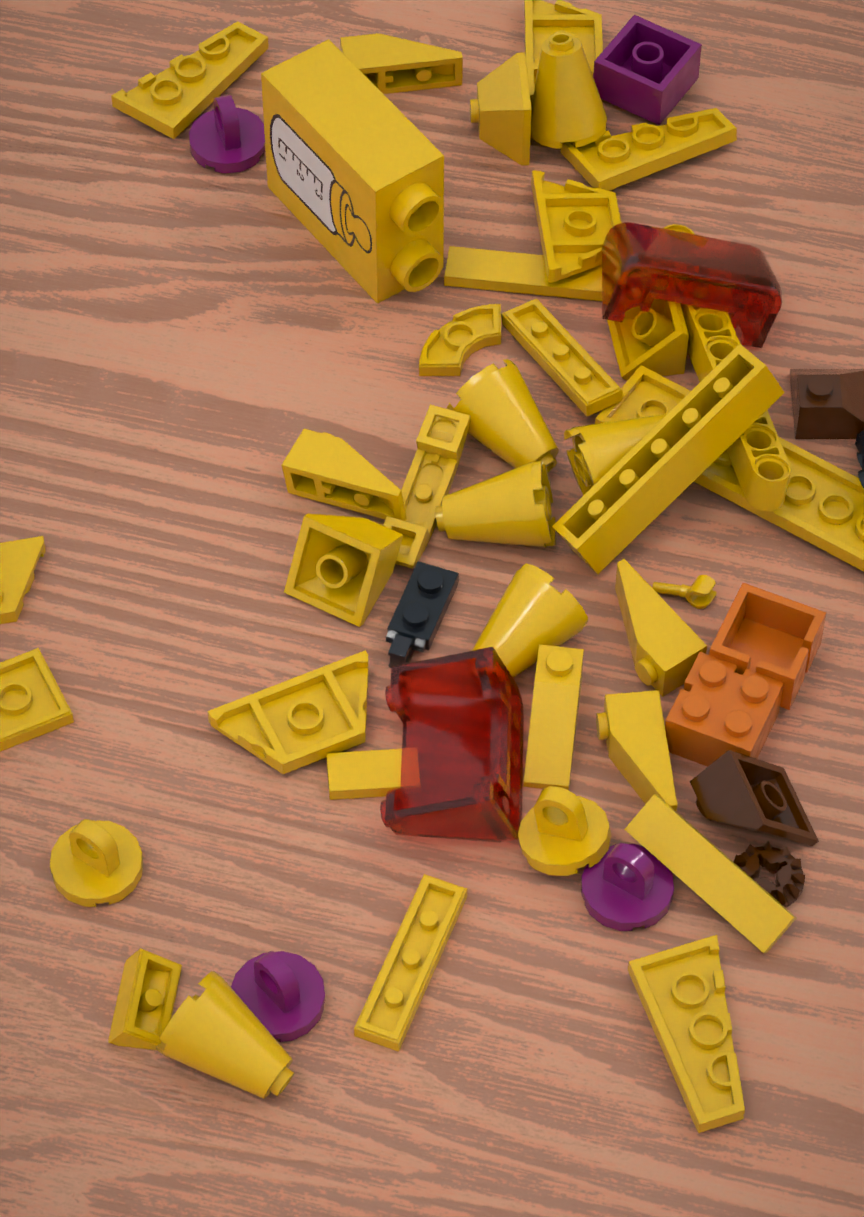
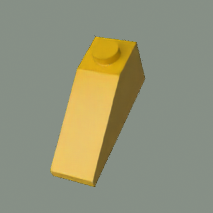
(403, 64)
(336, 474)
(657, 636)
(553, 717)
(638, 743)

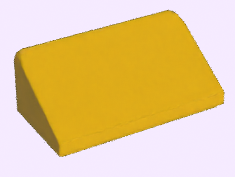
(144, 1000)

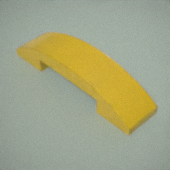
(429, 479)

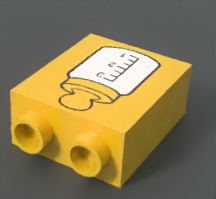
(354, 171)

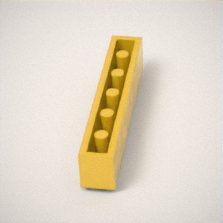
(669, 458)

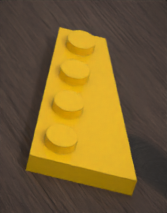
(192, 81)
(649, 148)
(692, 1023)

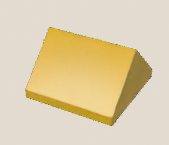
(651, 339)

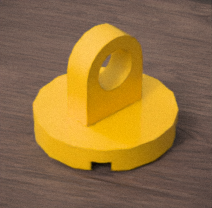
(563, 833)
(96, 863)

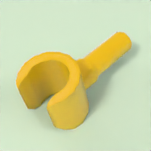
(698, 594)

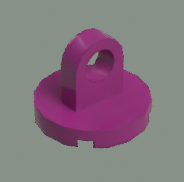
(227, 137)
(627, 888)
(282, 993)

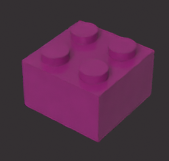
(647, 69)

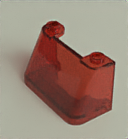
(690, 270)
(457, 749)

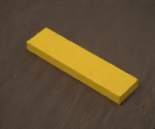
(516, 274)
(562, 357)
(710, 873)
(410, 963)

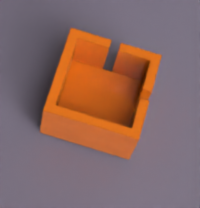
(770, 637)
(722, 711)

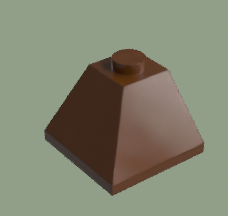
(827, 403)
(752, 798)

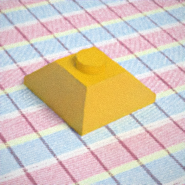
(505, 109)
(342, 564)

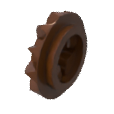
(789, 872)

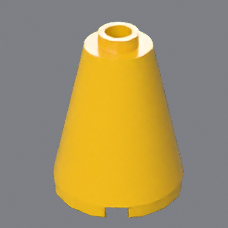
(565, 96)
(506, 416)
(603, 445)
(502, 509)
(531, 616)
(226, 1041)

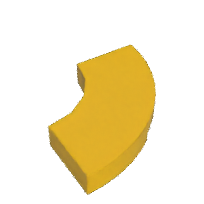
(456, 341)

